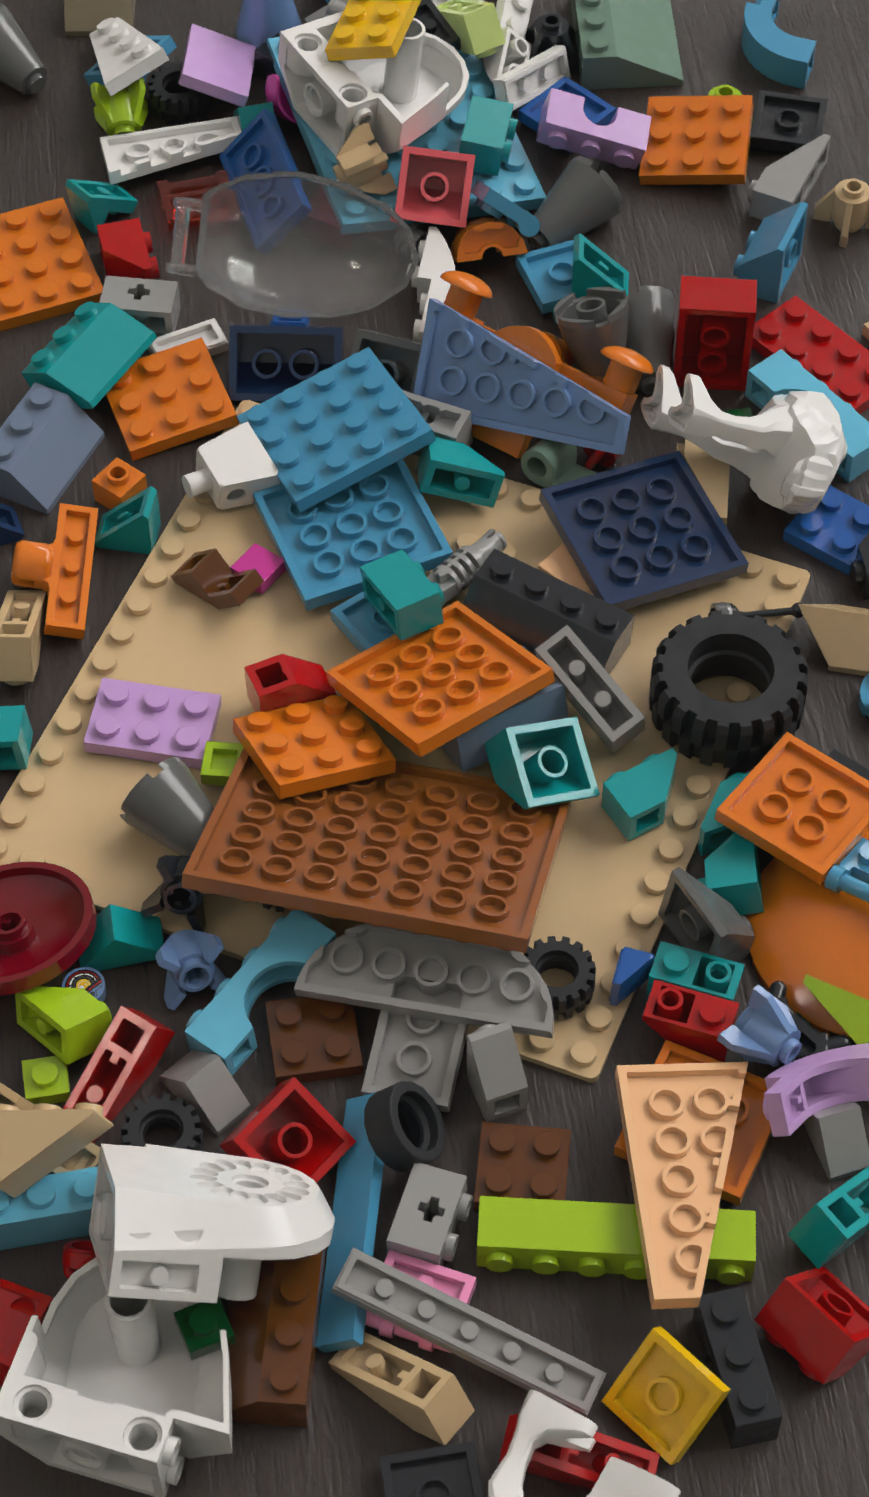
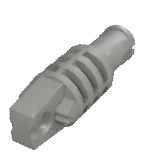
(459, 570)

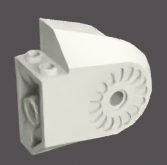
(394, 95)
(199, 1222)
(115, 1390)

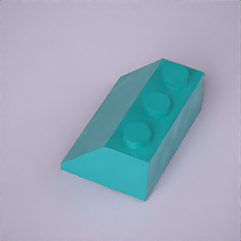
(90, 353)

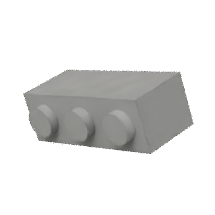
(592, 690)

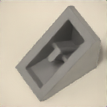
(209, 1088)
(839, 1140)

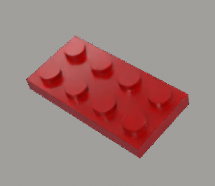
(819, 348)

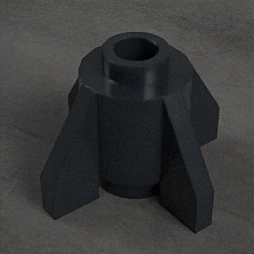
(552, 31)
(173, 896)

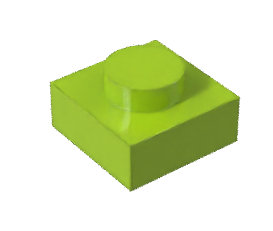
(219, 762)
(46, 1080)

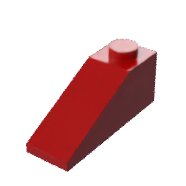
(121, 1062)
(578, 1466)

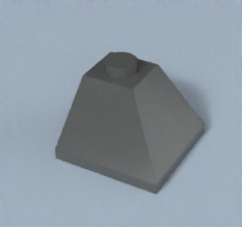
(704, 919)

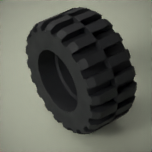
(734, 648)

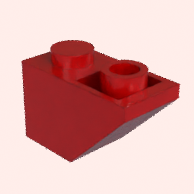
(127, 250)
(285, 681)
(690, 1018)

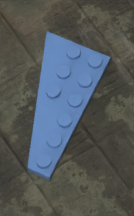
(510, 388)

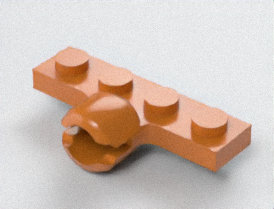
(61, 569)

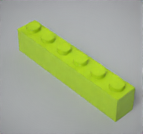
(596, 1239)

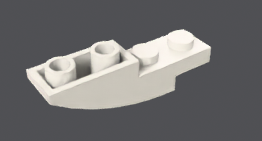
(514, 21)
(434, 260)

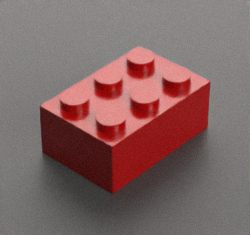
(715, 331)

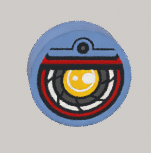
(88, 979)

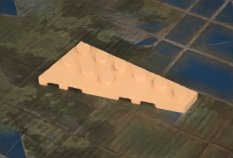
(678, 1154)

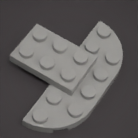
(426, 999)

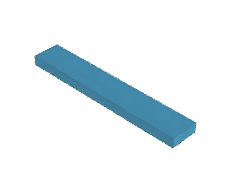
(356, 1215)

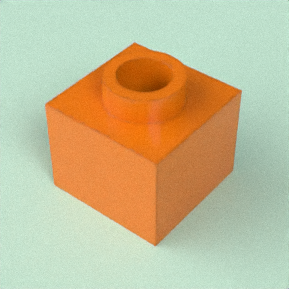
(117, 483)

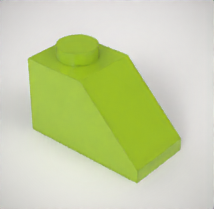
(63, 1020)

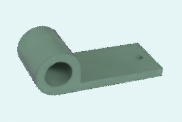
(552, 463)

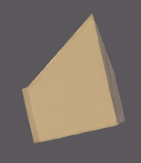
(841, 635)

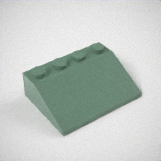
(626, 43)

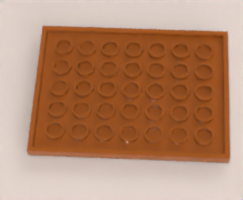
(389, 851)

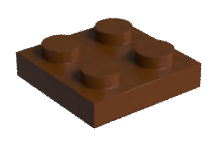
(313, 1039)
(522, 1162)

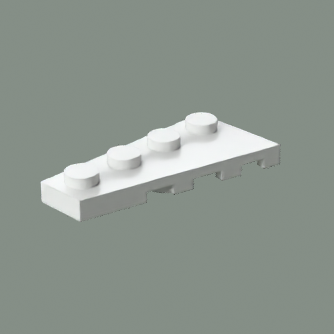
(124, 53)
(161, 148)

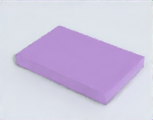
(217, 65)

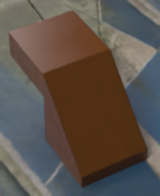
(213, 580)

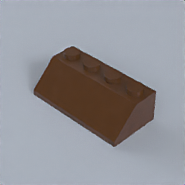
(277, 1343)

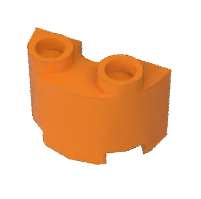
(486, 233)

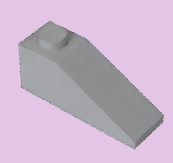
(788, 179)

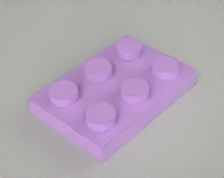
(151, 722)

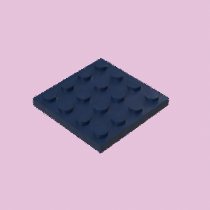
(643, 531)

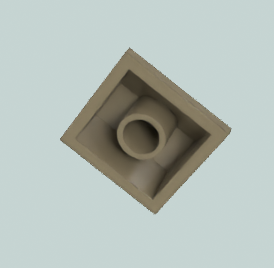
(85, 15)

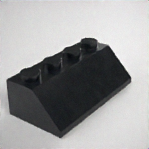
(535, 606)

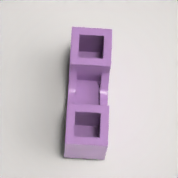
(567, 128)

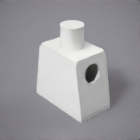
(231, 469)

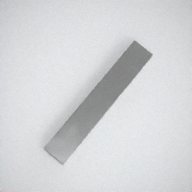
(467, 1332)

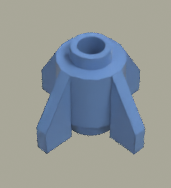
(189, 964)
(763, 1031)

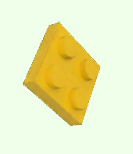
(665, 1395)

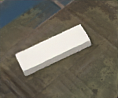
(532, 77)

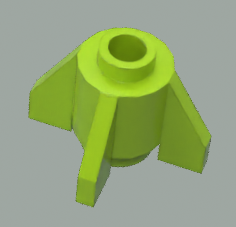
(122, 111)

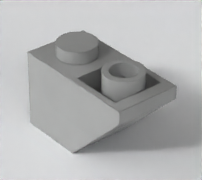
(496, 1071)

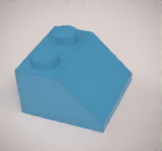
(773, 251)

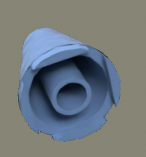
(265, 19)

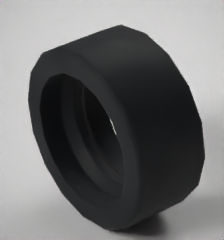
(388, 1137)

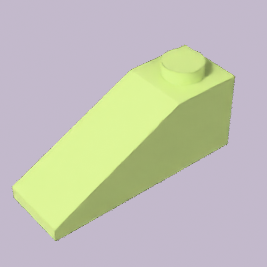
(475, 25)

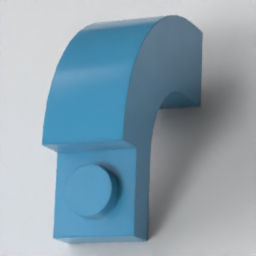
(773, 51)

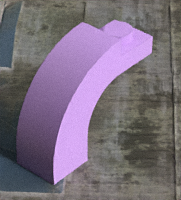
(814, 1085)

